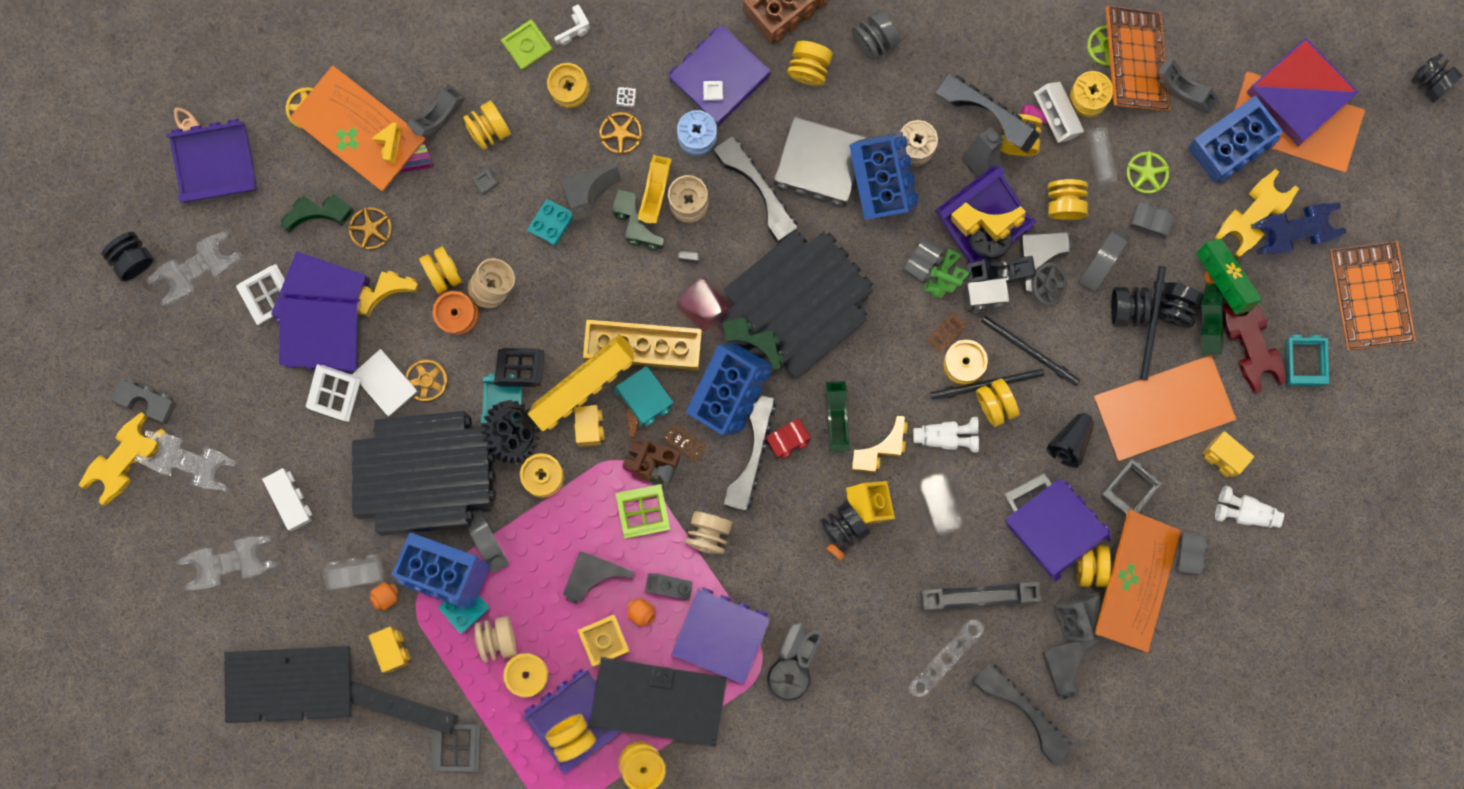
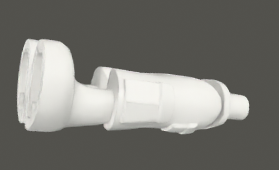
(945, 435)
(1250, 510)

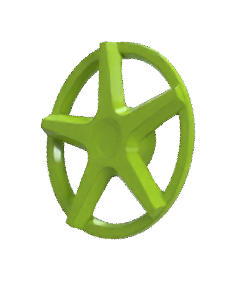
(1103, 47)
(1148, 172)

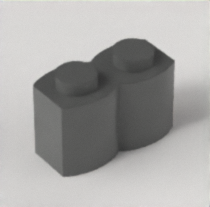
(1152, 220)
(923, 260)
(1191, 553)

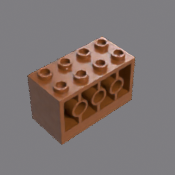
(777, 17)

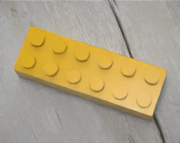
(652, 344)
(581, 383)

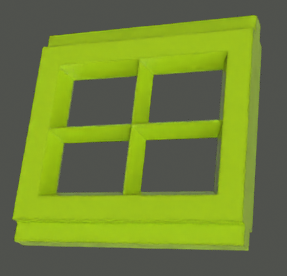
(646, 528)

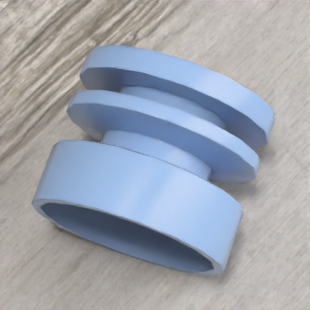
(695, 143)

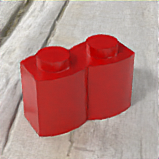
(788, 438)

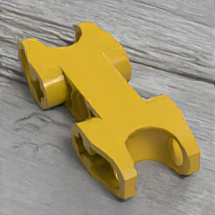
(1266, 201)
(113, 470)

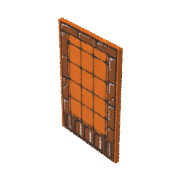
(1136, 58)
(1372, 295)

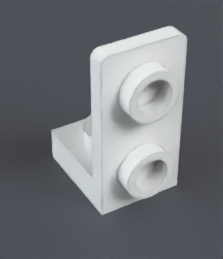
(580, 30)

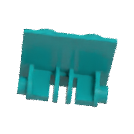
(551, 222)
(461, 618)

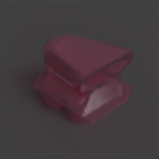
(702, 304)

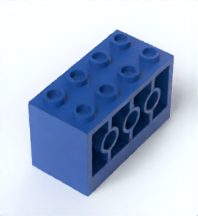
(1236, 140)
(881, 193)
(729, 389)
(440, 571)

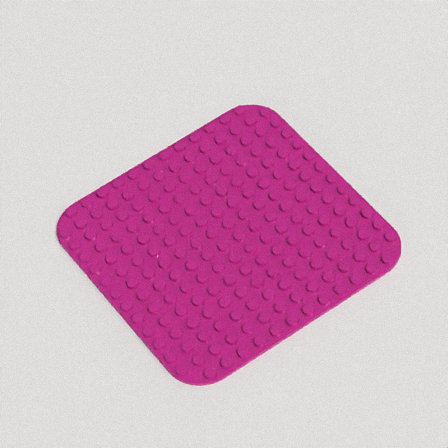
(530, 591)

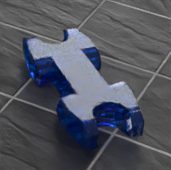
(1283, 232)

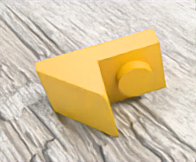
(390, 138)

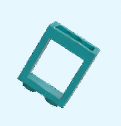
(1314, 340)

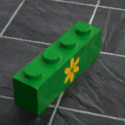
(1228, 276)

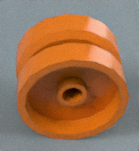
(449, 304)

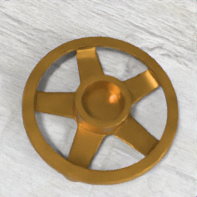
(620, 132)
(370, 228)
(426, 380)

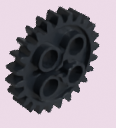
(510, 431)

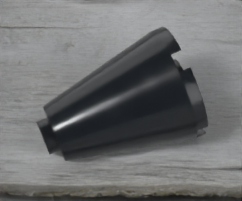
(1072, 441)

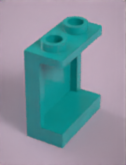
(494, 394)
(644, 396)

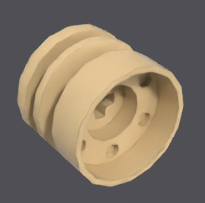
(923, 131)
(684, 189)
(491, 283)
(708, 533)
(495, 639)

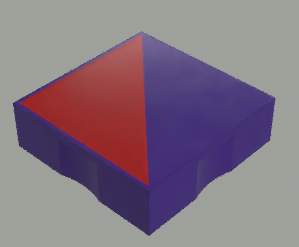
(1302, 91)

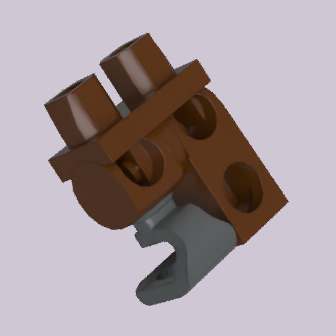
(648, 457)

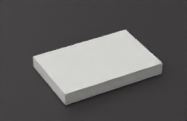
(385, 383)

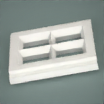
(249, 299)
(349, 398)

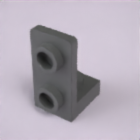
(668, 586)

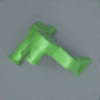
(946, 281)

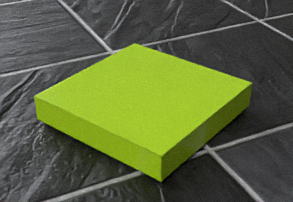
(526, 44)

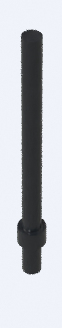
(1159, 286)
(1062, 372)
(951, 391)

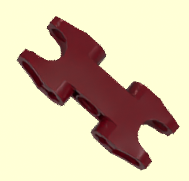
(1258, 357)

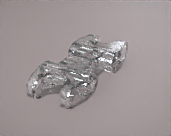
(185, 275)
(172, 456)
(242, 559)
(951, 649)

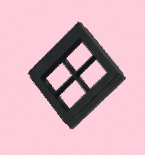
(536, 367)

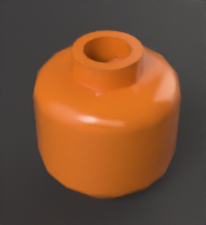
(384, 596)
(641, 612)

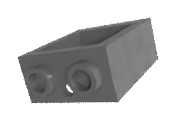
(1116, 502)

